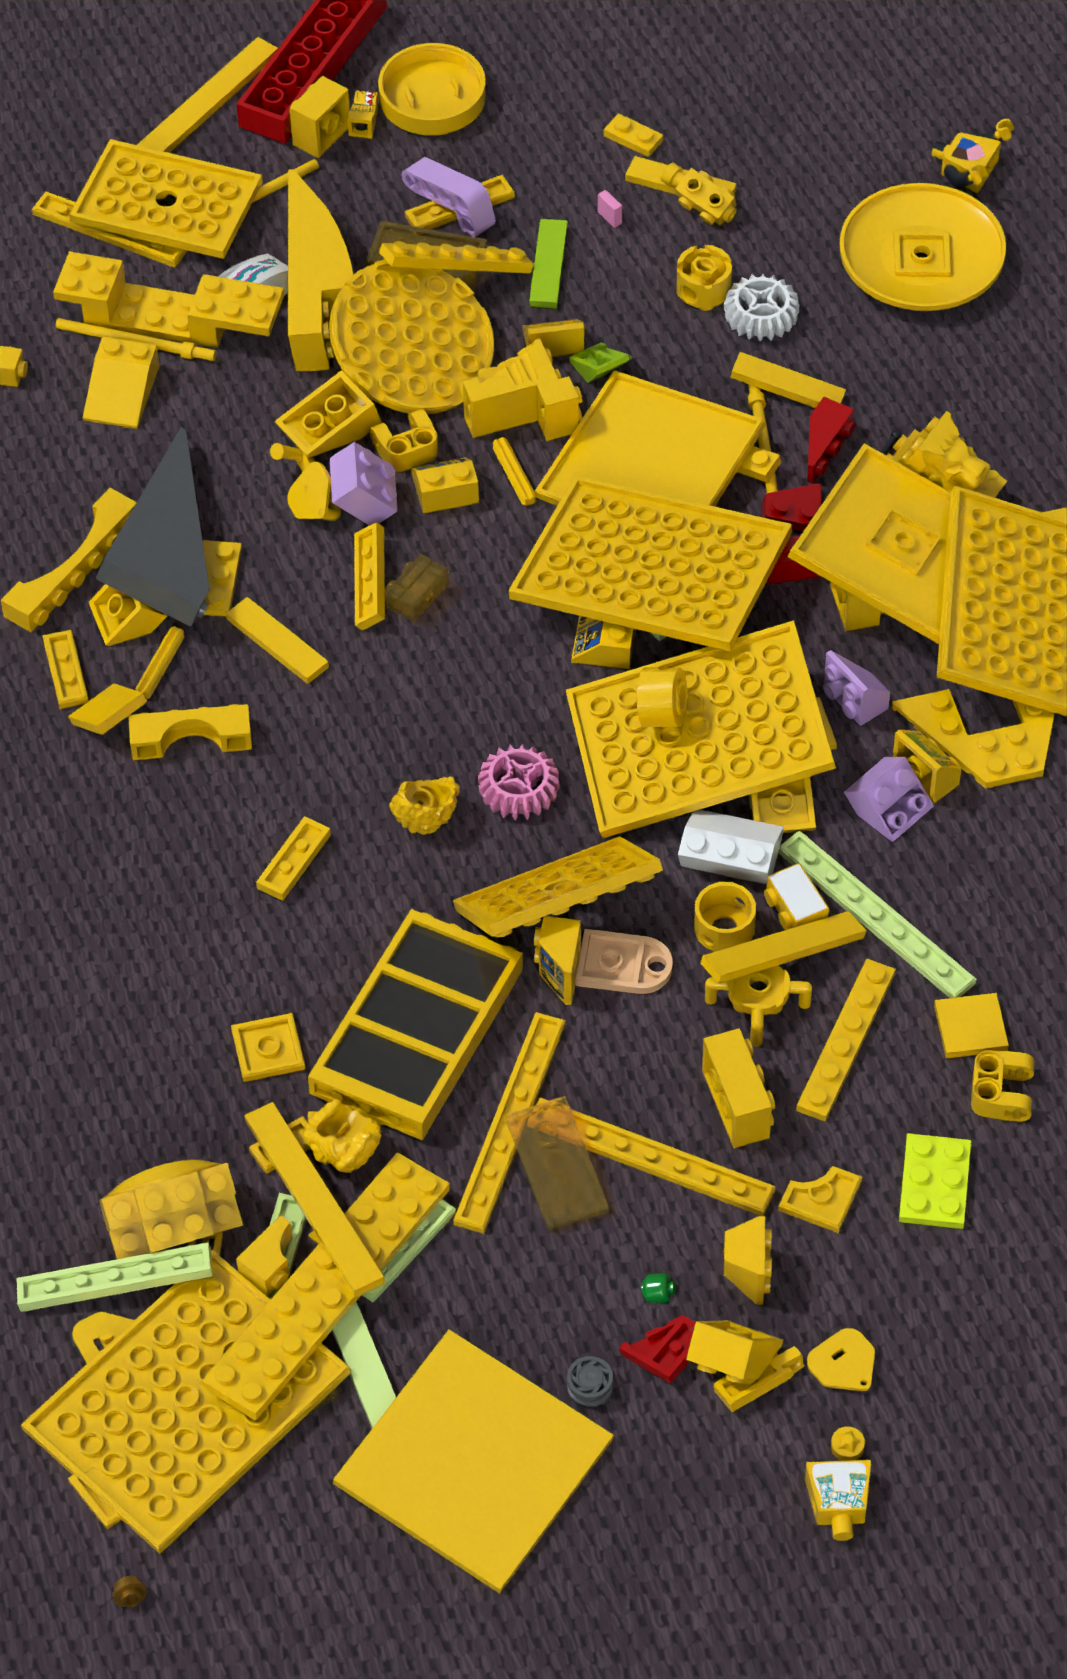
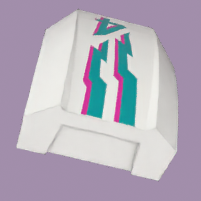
(261, 270)

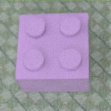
(363, 484)

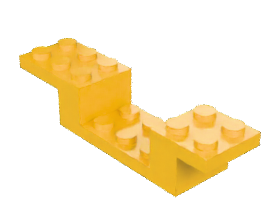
(166, 314)

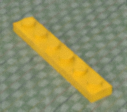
(456, 258)
(845, 1040)

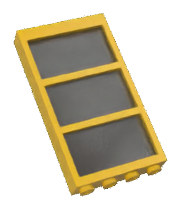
(416, 1023)

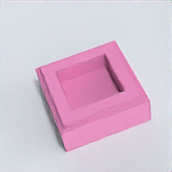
(609, 208)

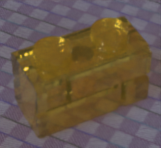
(416, 588)

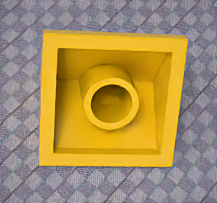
(559, 336)

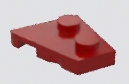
(793, 505)
(663, 1349)

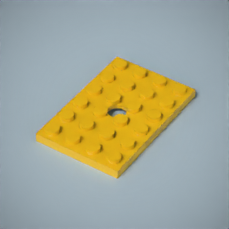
(131, 178)
(557, 886)

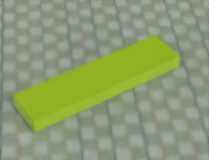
(548, 263)

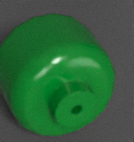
(658, 1288)

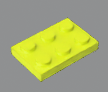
(935, 1181)

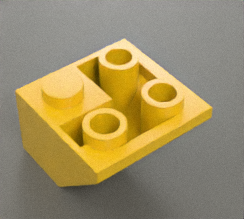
(748, 1258)

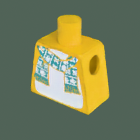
(838, 1494)

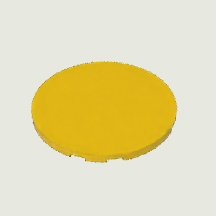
(410, 336)

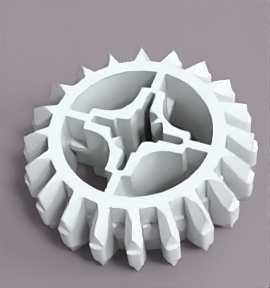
(762, 313)

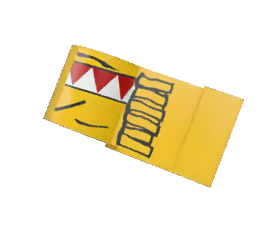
(363, 111)

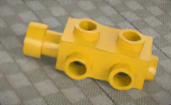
(702, 196)

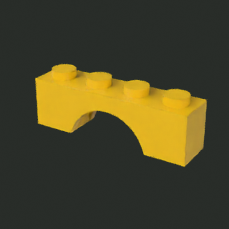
(156, 731)

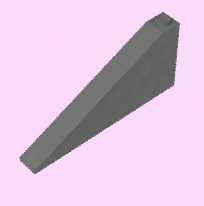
(161, 543)

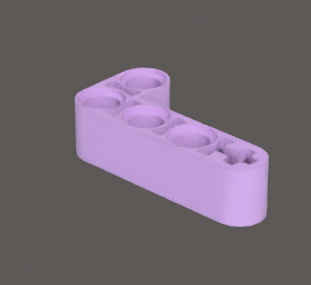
(452, 191)

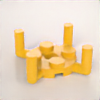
(760, 1002)

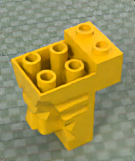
(521, 393)
(946, 458)

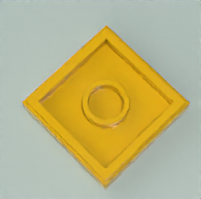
(107, 709)
(970, 1025)
(268, 1047)

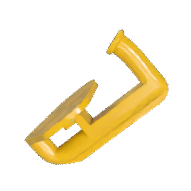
(311, 493)

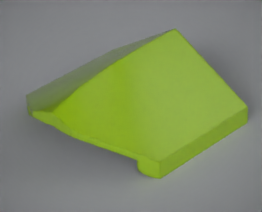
(598, 361)

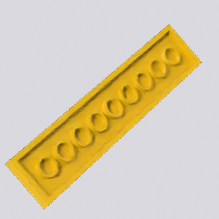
(317, 1293)

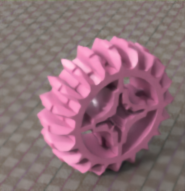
(515, 790)

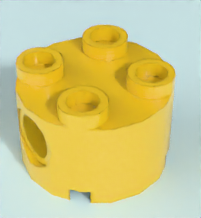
(704, 276)

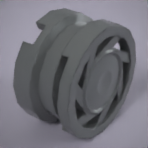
(590, 1382)

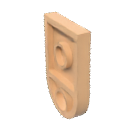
(622, 962)

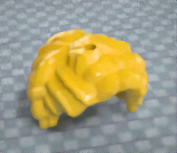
(425, 804)
(342, 1136)

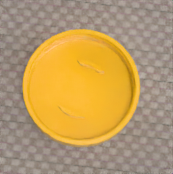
(432, 89)

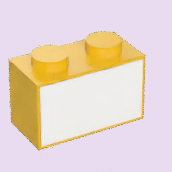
(794, 897)

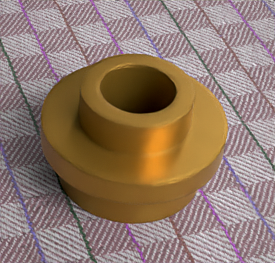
(129, 1591)

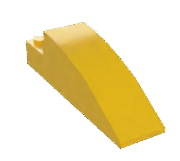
(316, 274)

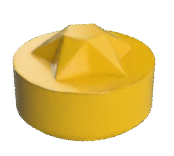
(847, 1444)

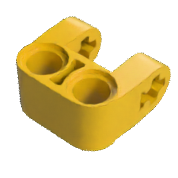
(407, 448)
(1006, 1066)

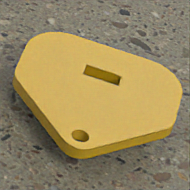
(101, 1326)
(849, 1369)

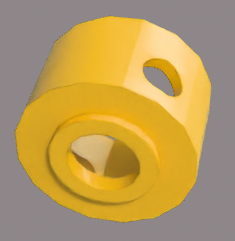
(662, 697)
(720, 902)

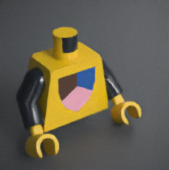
(972, 157)

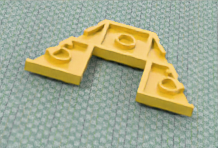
(990, 756)

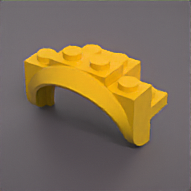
(170, 1207)

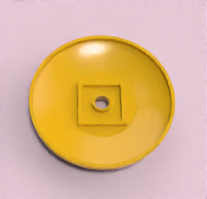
(948, 225)

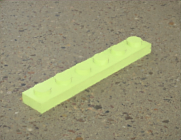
(114, 1277)

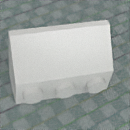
(730, 846)

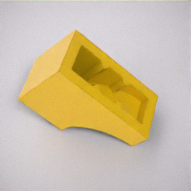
(264, 1259)

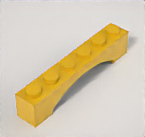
(32, 601)

